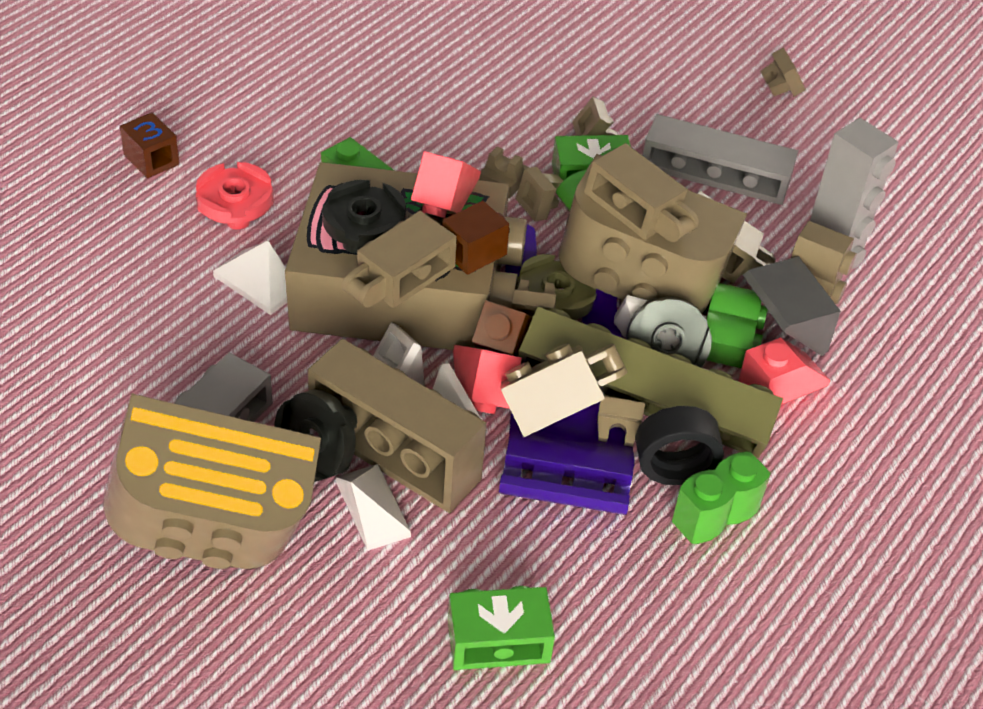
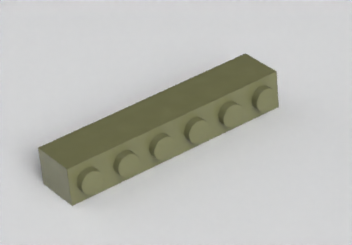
(662, 380)

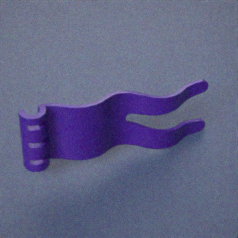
(571, 444)

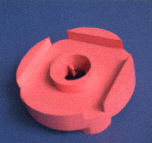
(218, 197)

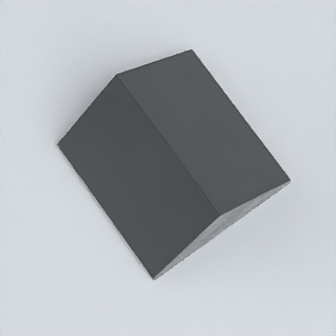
(796, 302)

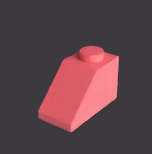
(443, 184)
(782, 370)
(482, 375)

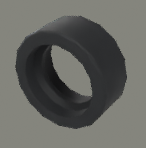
(675, 425)

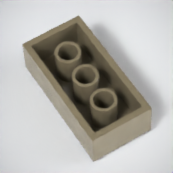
(405, 425)

